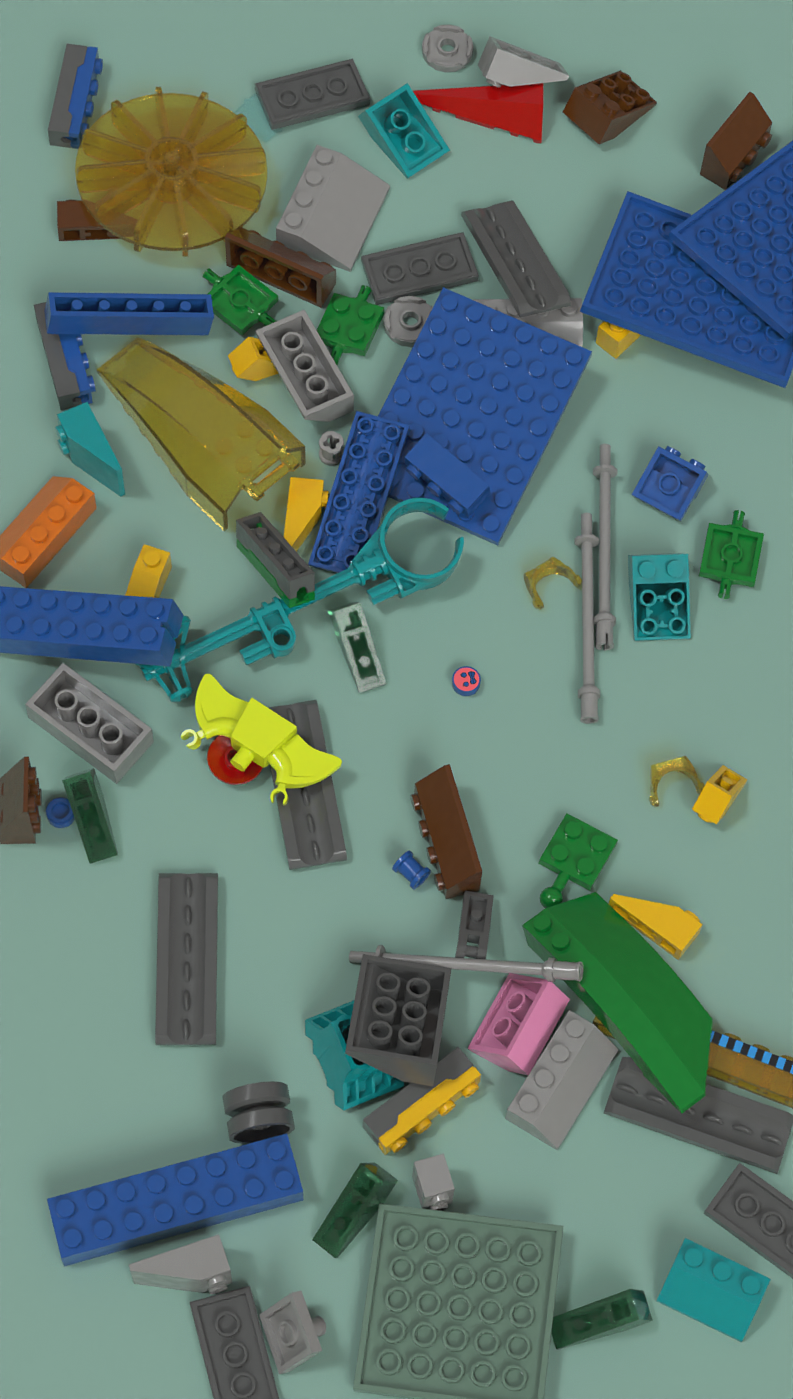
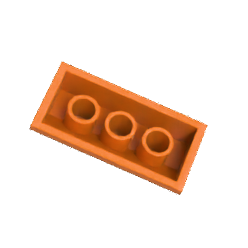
(44, 528)

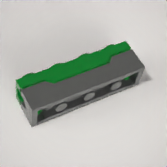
(275, 560)

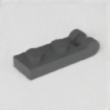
(474, 925)

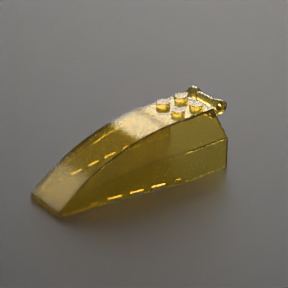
(201, 427)

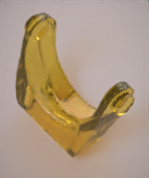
(551, 566)
(679, 764)

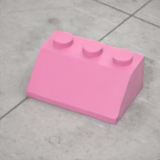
(519, 1023)

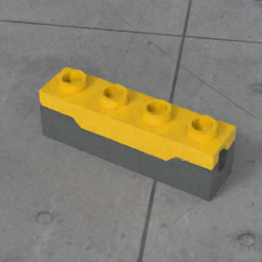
(418, 1103)

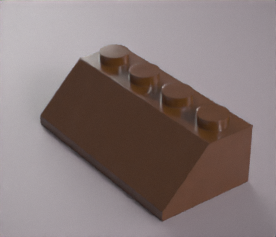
(280, 266)
(447, 833)

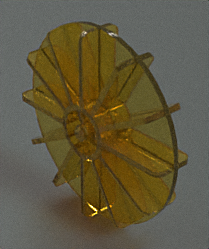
(171, 171)

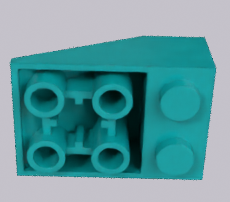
(659, 596)

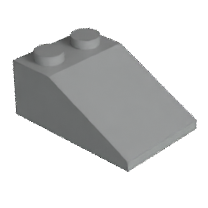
(516, 66)
(191, 1268)

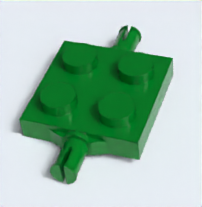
(240, 299)
(350, 324)
(731, 554)

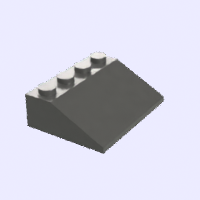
(399, 1017)

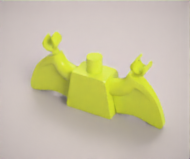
(258, 737)

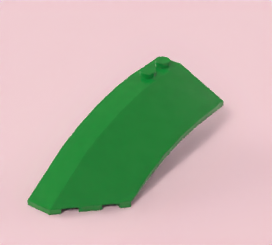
(630, 993)

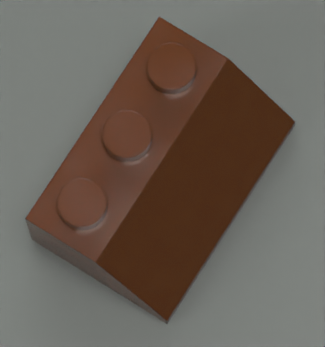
(736, 143)

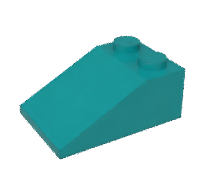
(404, 131)
(88, 447)

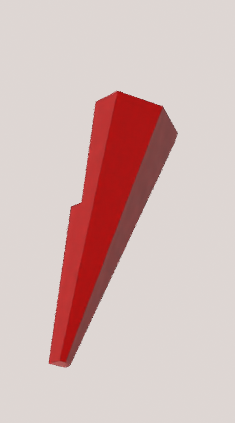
(504, 107)

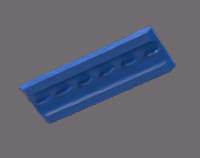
(359, 490)

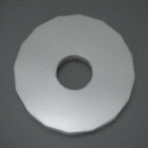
(447, 60)
(395, 314)

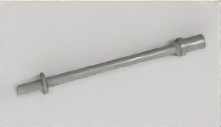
(604, 619)
(588, 692)
(550, 969)

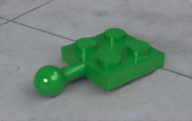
(576, 855)

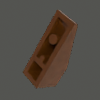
(77, 223)

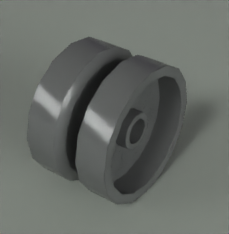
(258, 1111)

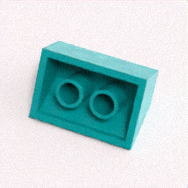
(713, 1290)

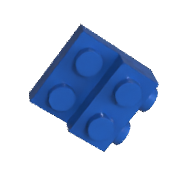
(670, 482)

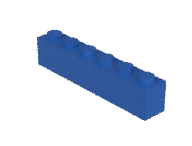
(128, 313)

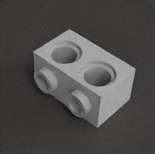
(433, 1183)

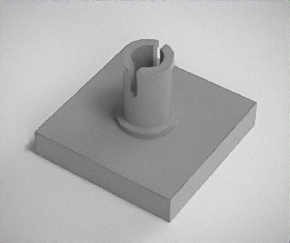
(292, 1332)

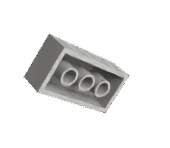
(89, 723)

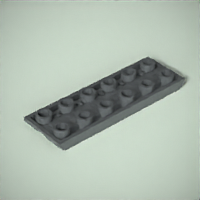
(517, 259)
(311, 816)
(187, 959)
(716, 1122)

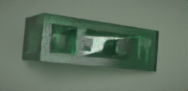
(357, 646)
(90, 815)
(354, 1207)
(601, 1318)

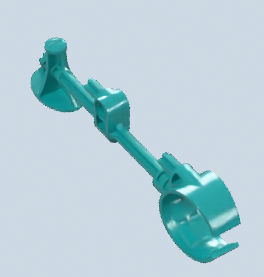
(273, 619)

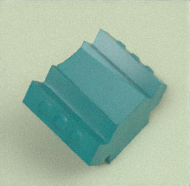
(348, 1077)

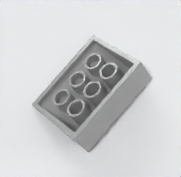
(332, 209)

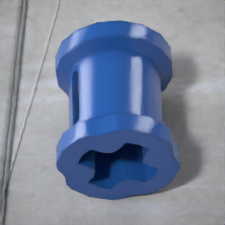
(411, 869)

